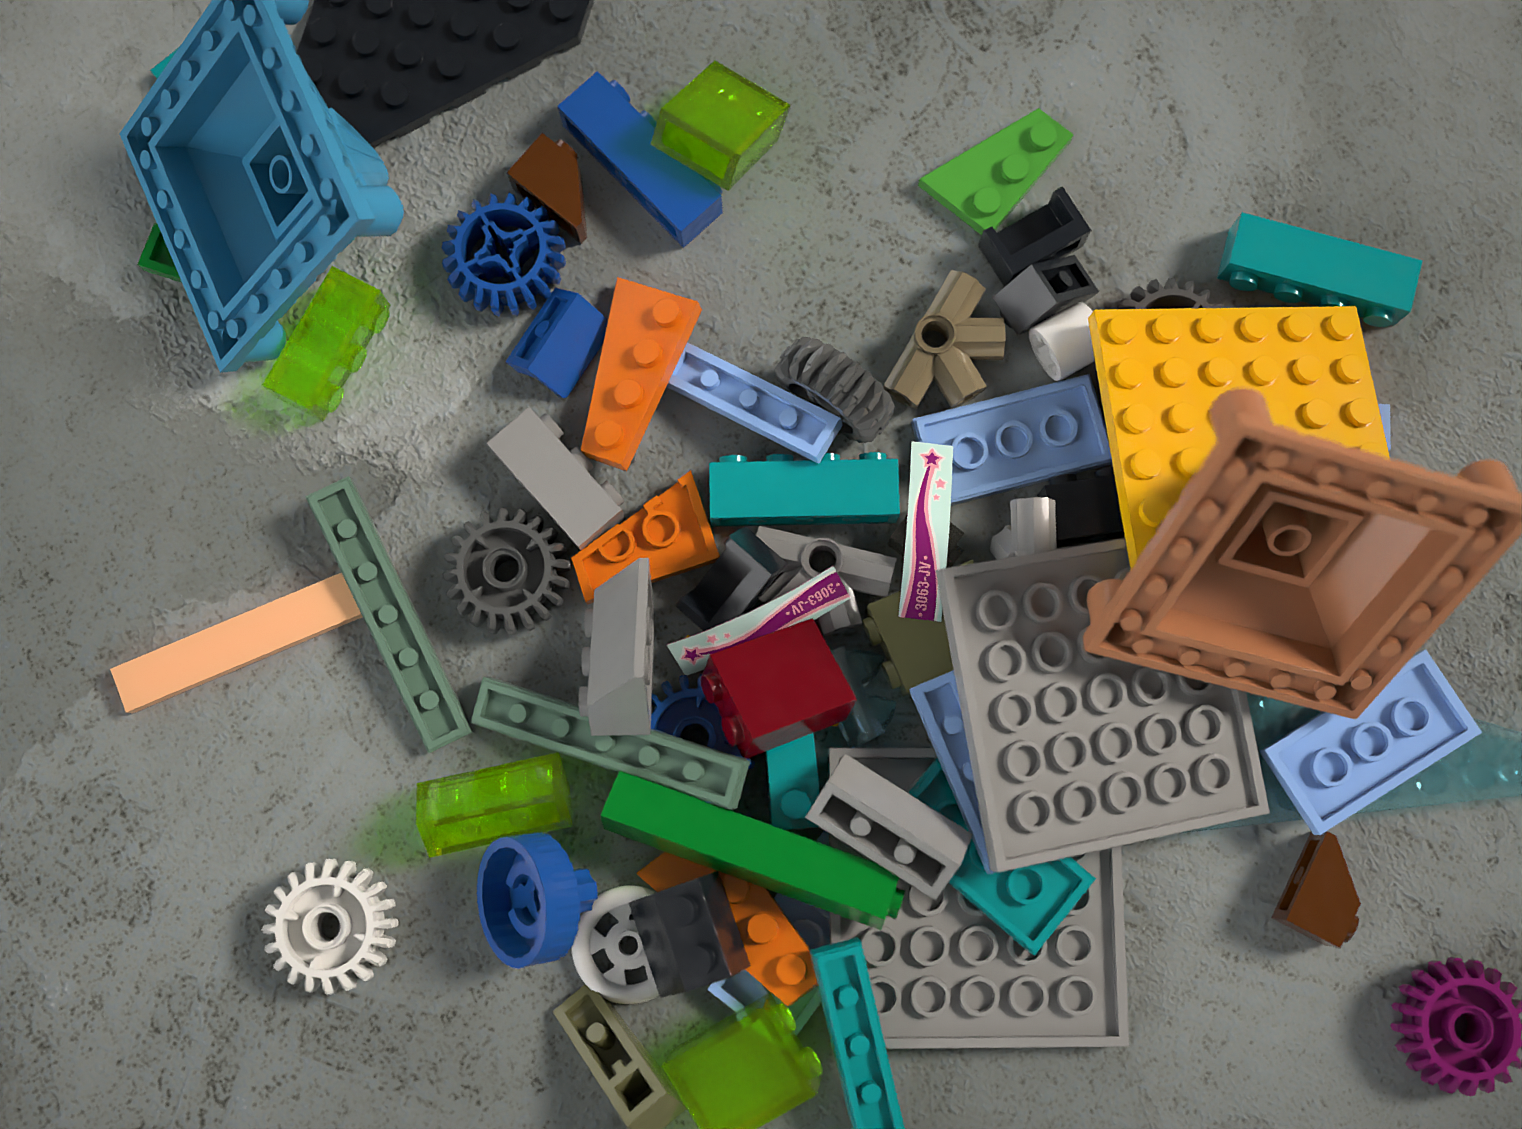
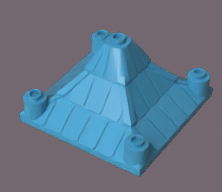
(252, 175)

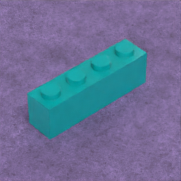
(1319, 269)
(804, 491)

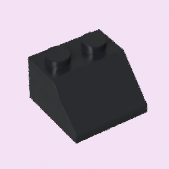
(689, 935)

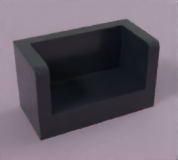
(1036, 238)
(733, 581)

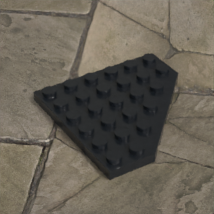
(407, 60)

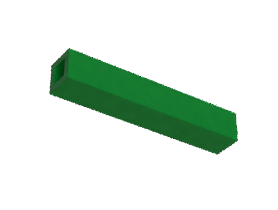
(752, 851)

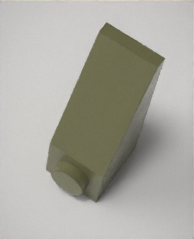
(619, 1061)

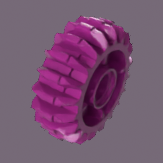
(1429, 1022)

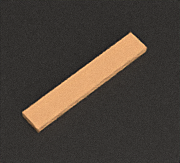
(235, 643)

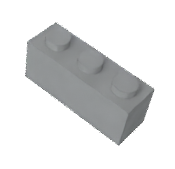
(557, 477)
(890, 826)

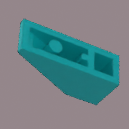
(792, 783)

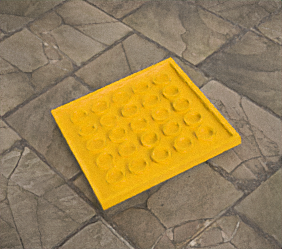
(1170, 366)

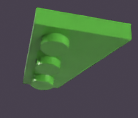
(998, 172)

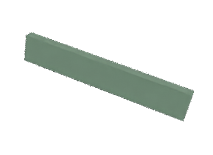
(389, 614)
(653, 757)

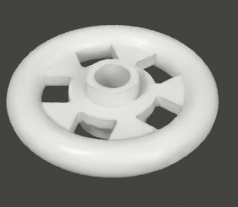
(613, 983)

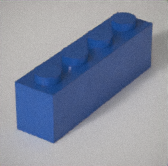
(621, 142)

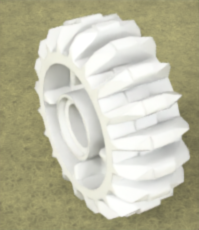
(300, 930)

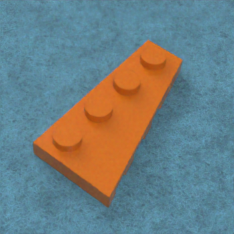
(636, 362)
(771, 941)

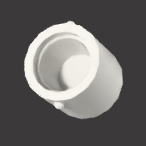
(1063, 341)

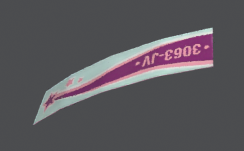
(926, 530)
(798, 605)

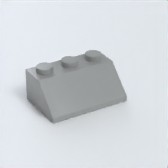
(620, 654)

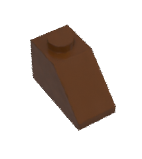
(552, 179)
(1320, 894)

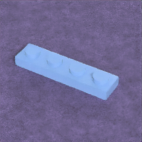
(754, 403)
(942, 718)

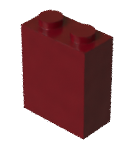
(777, 688)

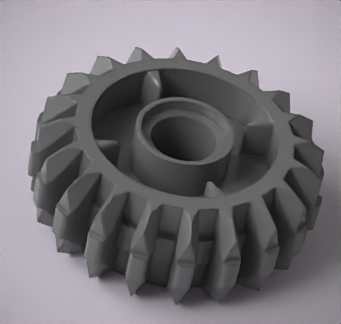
(487, 550)

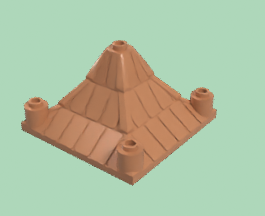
(1303, 564)

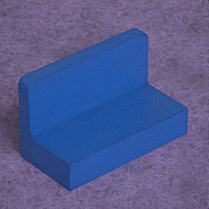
(560, 342)

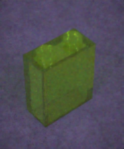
(720, 125)
(744, 1068)

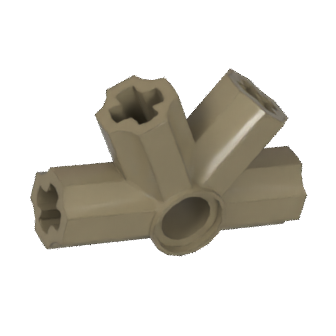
(951, 363)

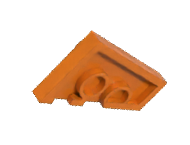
(667, 530)

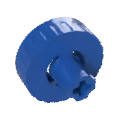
(531, 899)

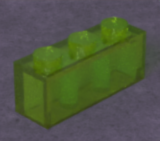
(328, 344)
(493, 804)

